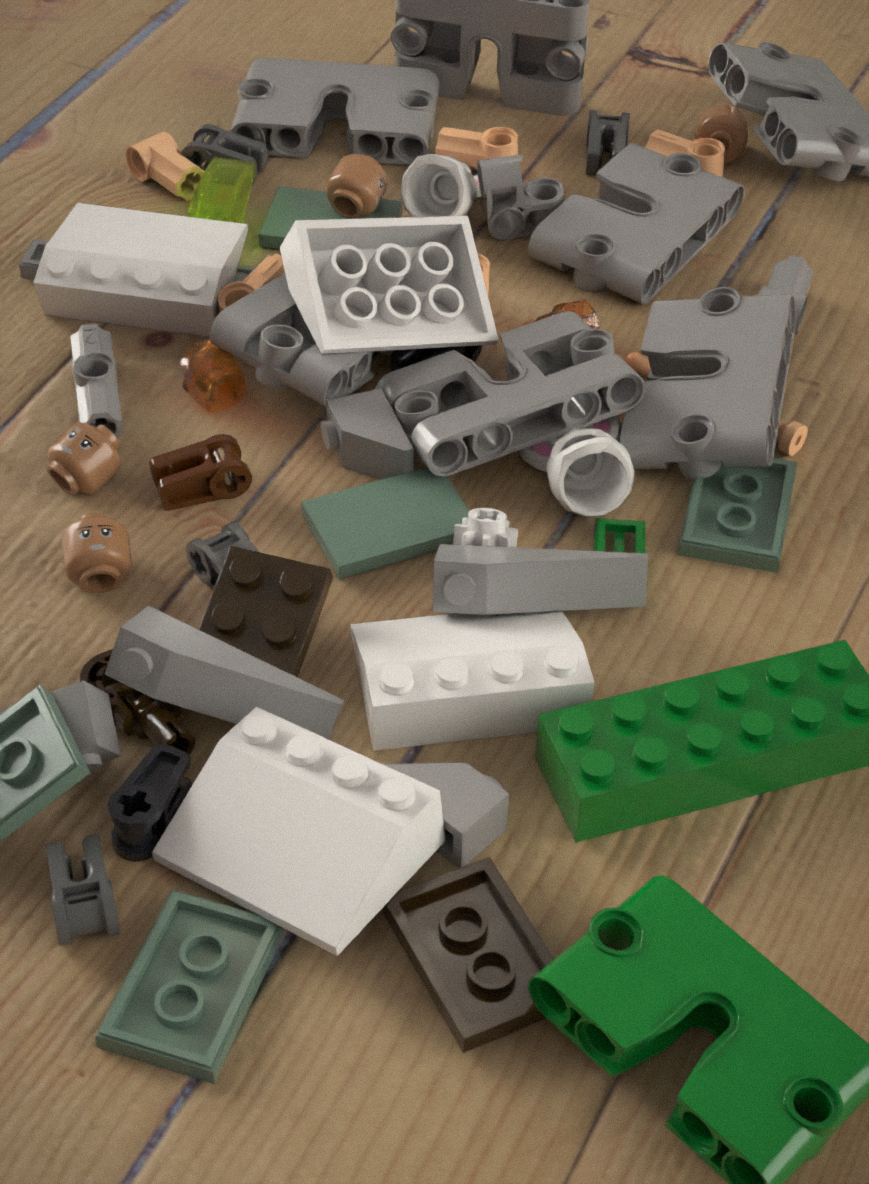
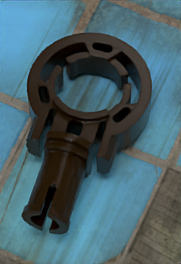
(131, 708)

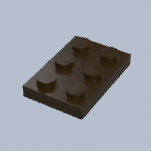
(267, 606)
(471, 951)

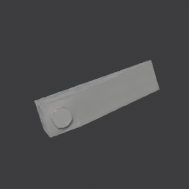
(535, 580)
(211, 676)

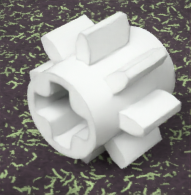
(485, 528)

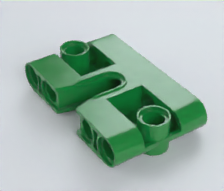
(688, 970)

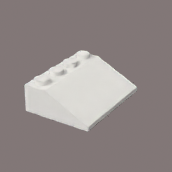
(139, 268)
(388, 283)
(467, 675)
(301, 829)

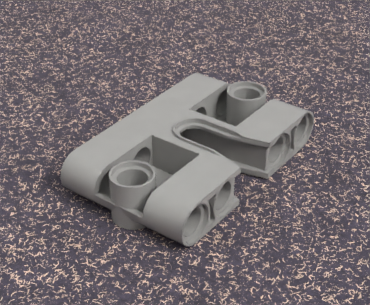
(528, 42)
(373, 99)
(805, 107)
(641, 227)
(273, 338)
(558, 381)
(712, 382)

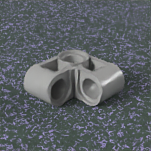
(511, 205)

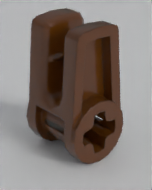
(198, 473)

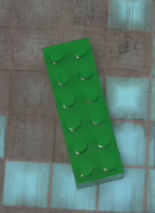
(706, 739)

